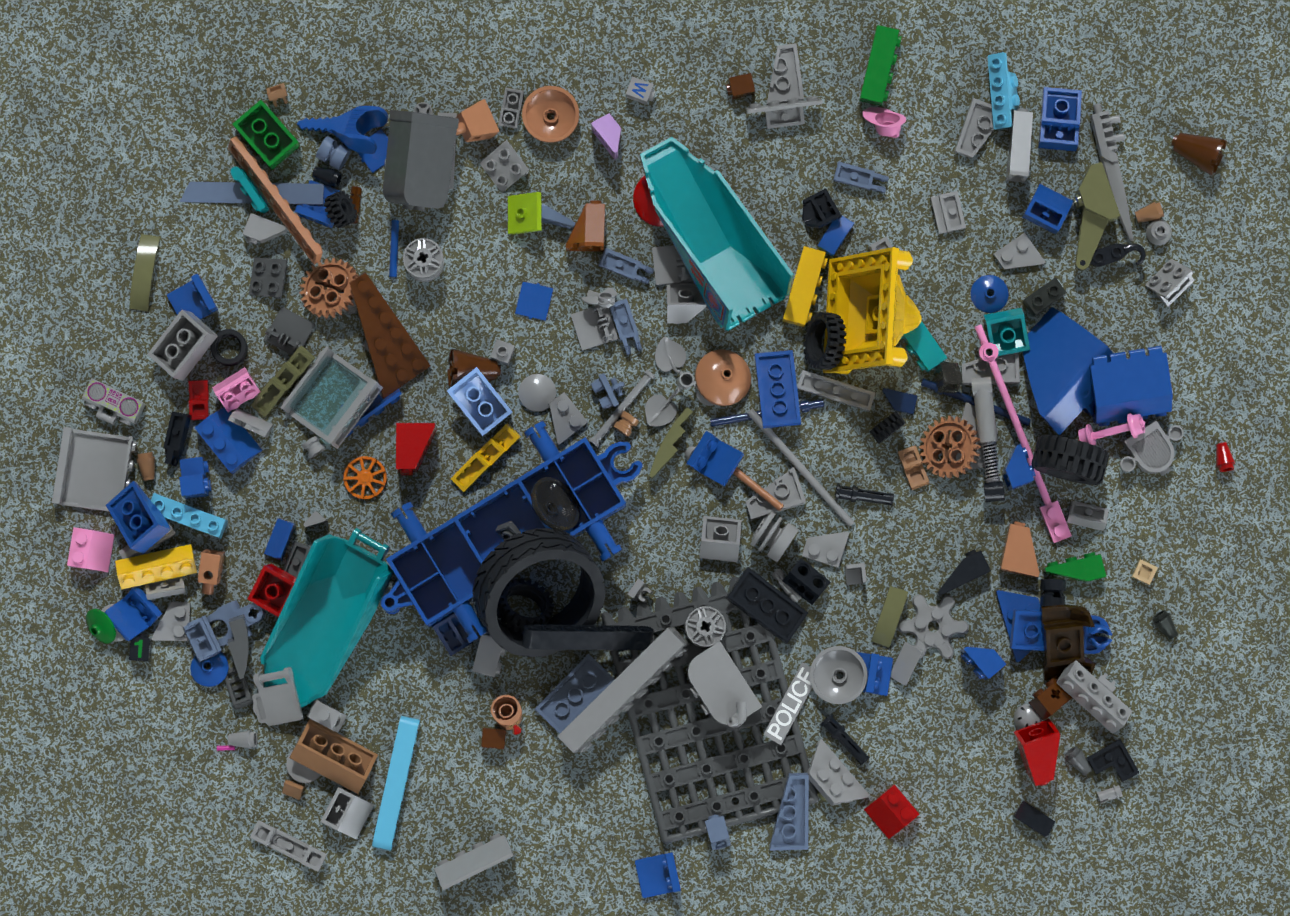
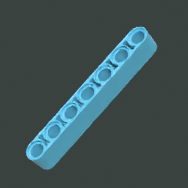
(395, 783)

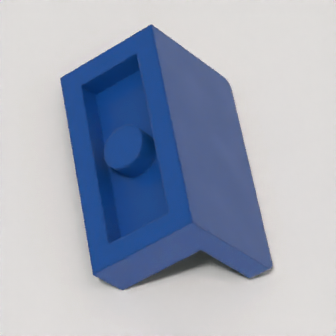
(280, 539)

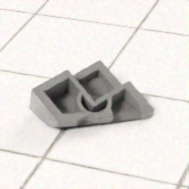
(251, 422)

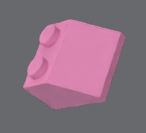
(90, 550)

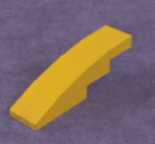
(485, 457)

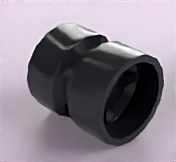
(1051, 586)

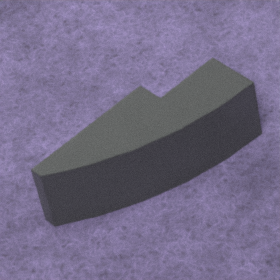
(239, 643)

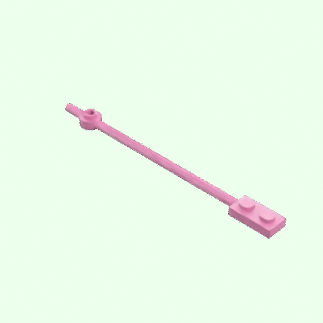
(1050, 511)

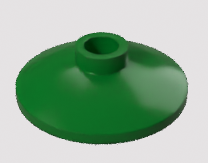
(100, 626)

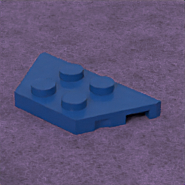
(1010, 601)

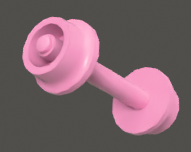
(1135, 426)

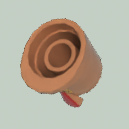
(507, 713)

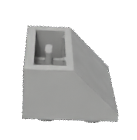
(347, 813)

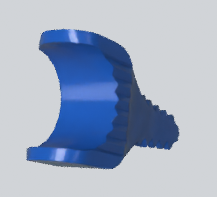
(351, 127)

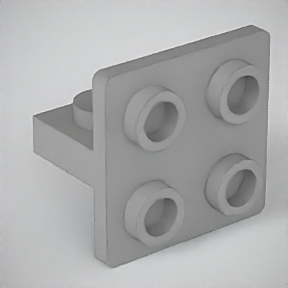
(1170, 281)

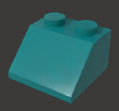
(1007, 331)

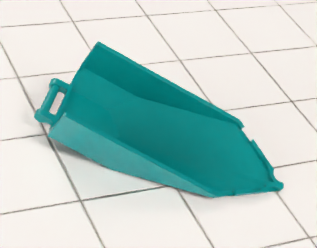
(326, 613)

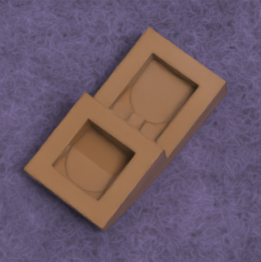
(913, 467)

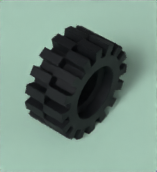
(340, 209)
(887, 427)

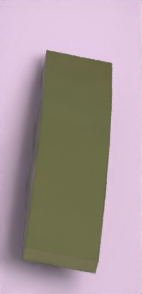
(283, 381)
(667, 449)

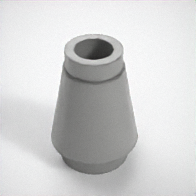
(243, 739)

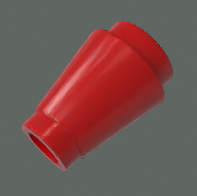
(1224, 458)

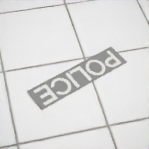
(790, 705)

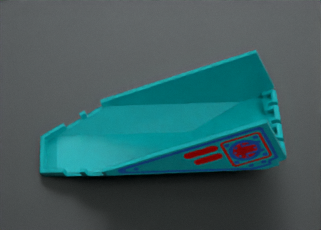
(714, 235)

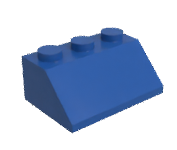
(228, 440)

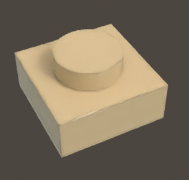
(1144, 572)

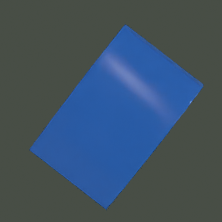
(1060, 119)

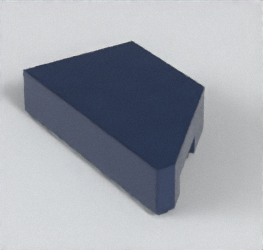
(901, 401)

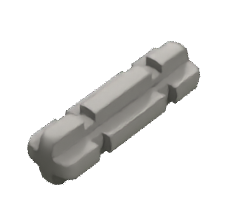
(779, 575)

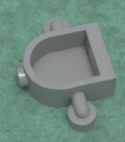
(1151, 450)

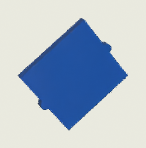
(376, 160)
(534, 301)

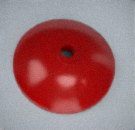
(644, 204)

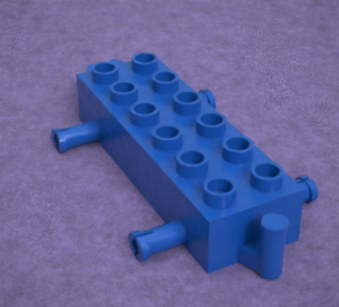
(441, 565)

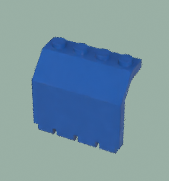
(1131, 385)

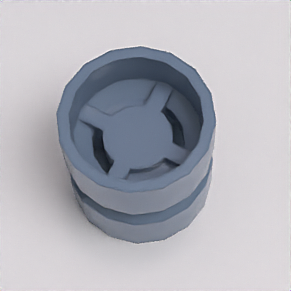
(334, 153)

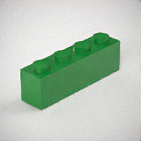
(879, 65)

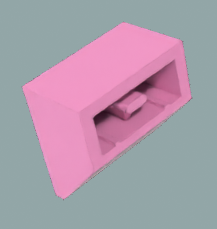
(236, 390)

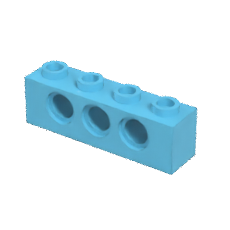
(190, 516)

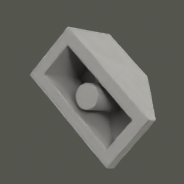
(262, 230)

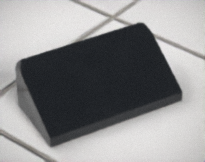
(1034, 819)

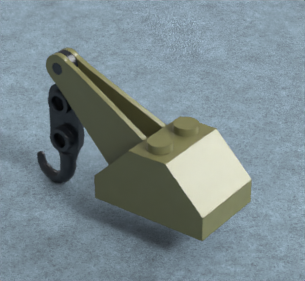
(1097, 210)

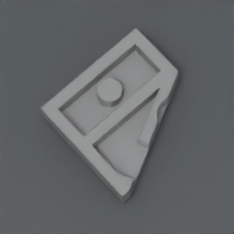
(1019, 254)
(565, 417)
(172, 623)

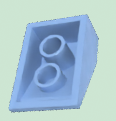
(479, 401)

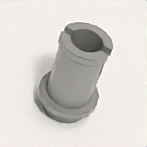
(1109, 794)

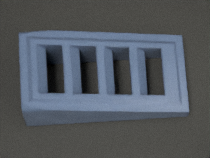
(553, 217)

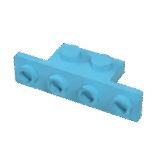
(1003, 91)

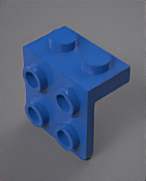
(133, 614)

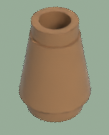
(1150, 213)
(146, 464)

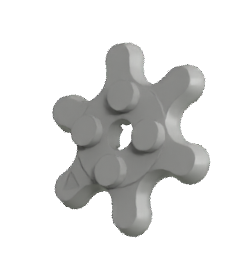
(941, 614)

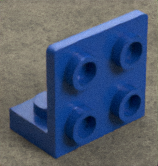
(316, 212)
(193, 298)
(715, 459)
(657, 875)

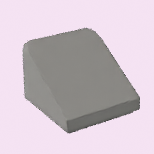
(314, 520)

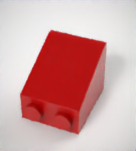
(412, 445)
(1039, 750)

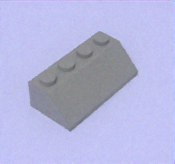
(473, 862)

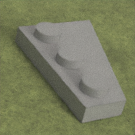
(978, 368)
(784, 489)

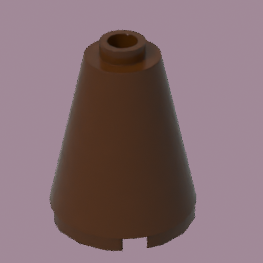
(1200, 150)
(463, 363)

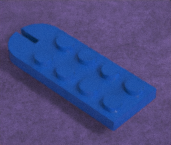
(1028, 632)

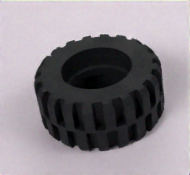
(1070, 459)

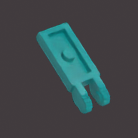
(249, 189)

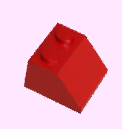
(891, 811)

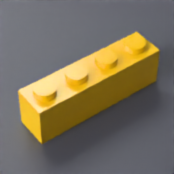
(804, 286)
(156, 566)

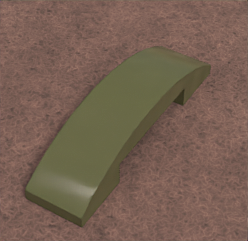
(143, 272)

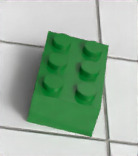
(266, 134)

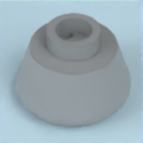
(1157, 237)

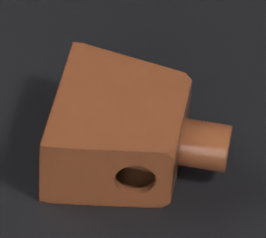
(477, 123)
(210, 561)

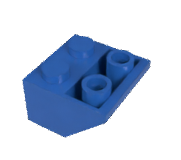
(1048, 209)
(1017, 471)
(984, 660)

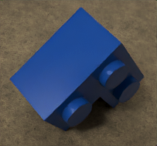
(194, 478)

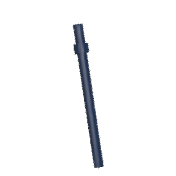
(969, 399)
(805, 406)

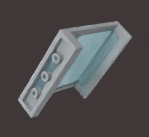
(331, 397)

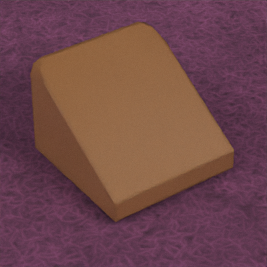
(293, 789)

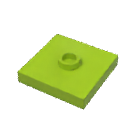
(524, 213)

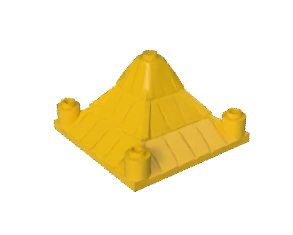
(873, 308)

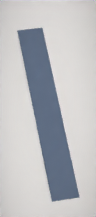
(231, 193)

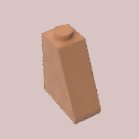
(1019, 551)

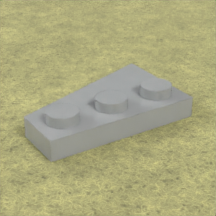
(786, 75)
(976, 128)

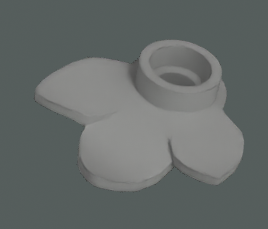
(605, 299)

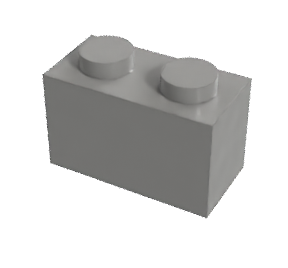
(488, 657)

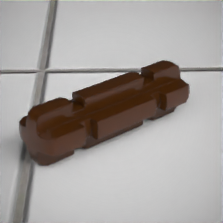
(356, 192)

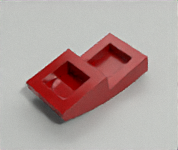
(198, 399)

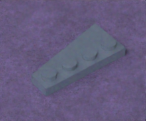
(792, 818)

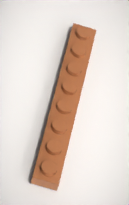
(274, 199)

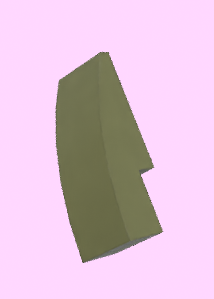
(889, 616)

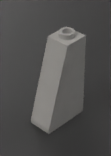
(1019, 146)

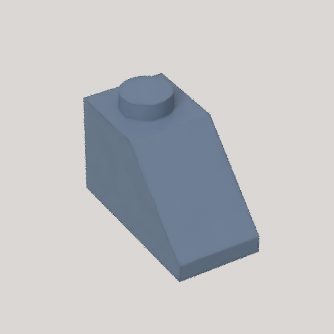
(717, 832)

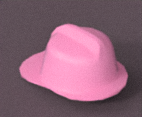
(885, 121)

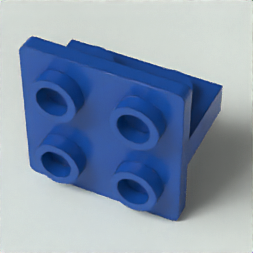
(879, 673)

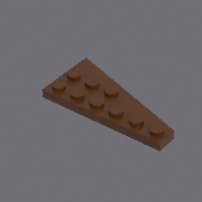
(389, 344)

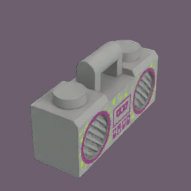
(106, 397)

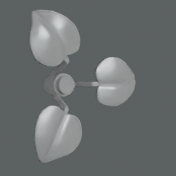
(669, 356)

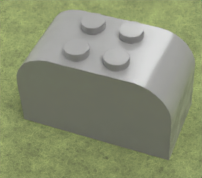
(720, 684)

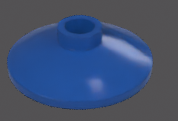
(989, 303)
(212, 676)

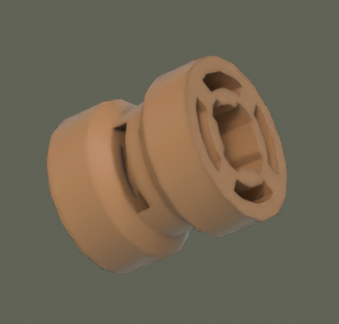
(626, 423)

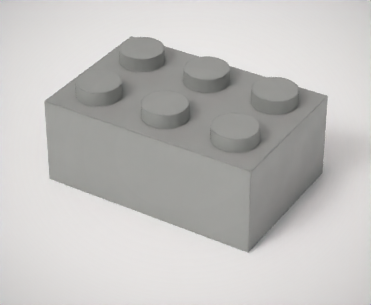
(182, 345)

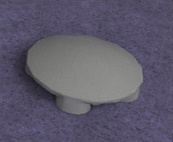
(537, 392)

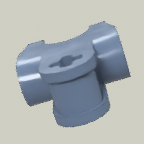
(232, 610)

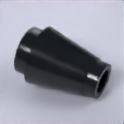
(330, 177)

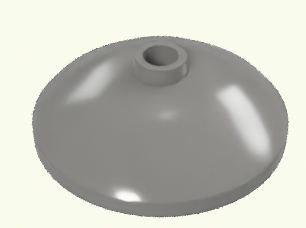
(824, 675)

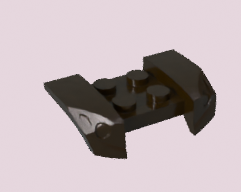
(1064, 638)

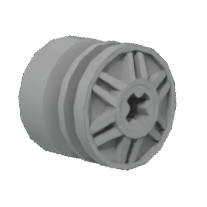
(434, 263)
(774, 536)
(701, 637)

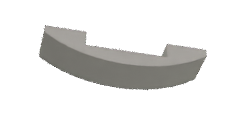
(288, 845)

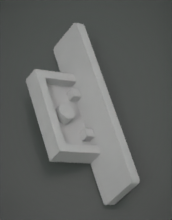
(784, 114)

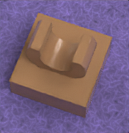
(277, 92)

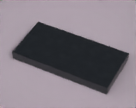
(766, 605)

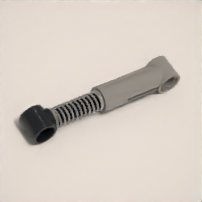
(988, 437)

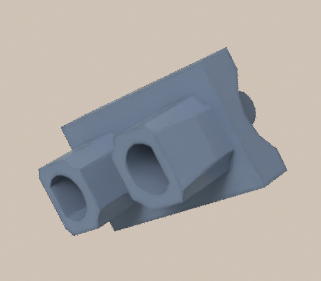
(609, 400)

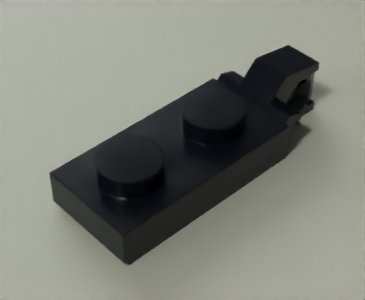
(176, 437)

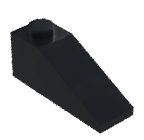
(967, 570)

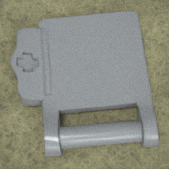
(278, 702)

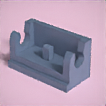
(202, 639)

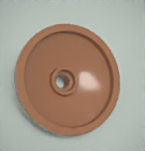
(550, 101)
(717, 387)

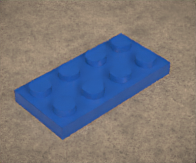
(777, 389)

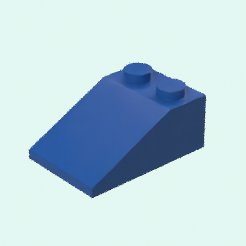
(137, 518)

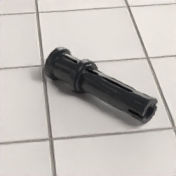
(853, 494)
(838, 732)

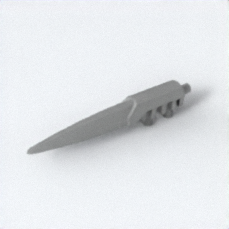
(1106, 148)

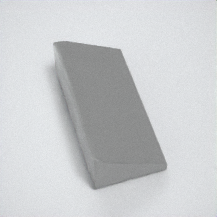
(1087, 515)
(906, 663)

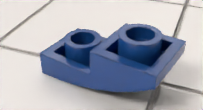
(835, 235)

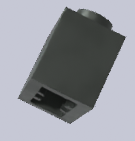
(1044, 297)

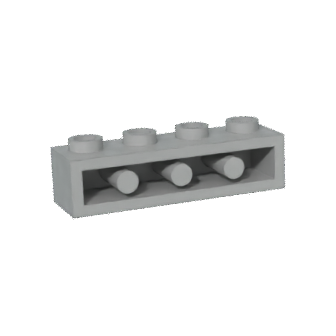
(1094, 697)

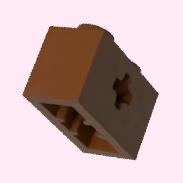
(1049, 700)

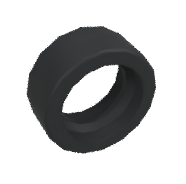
(243, 348)

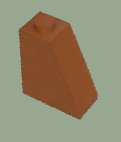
(589, 229)

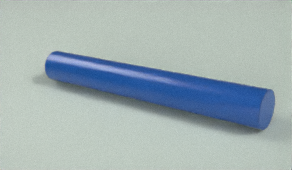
(394, 248)

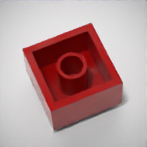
(272, 589)

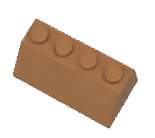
(333, 756)

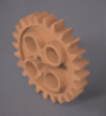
(323, 304)
(933, 448)

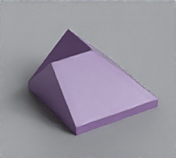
(608, 133)

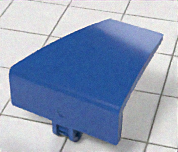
(1061, 369)

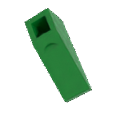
(1084, 569)

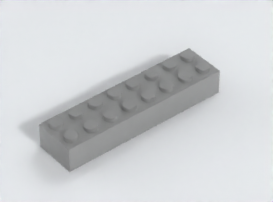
(623, 690)

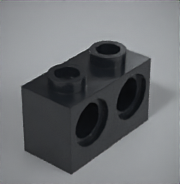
(806, 581)

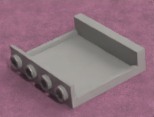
(92, 468)

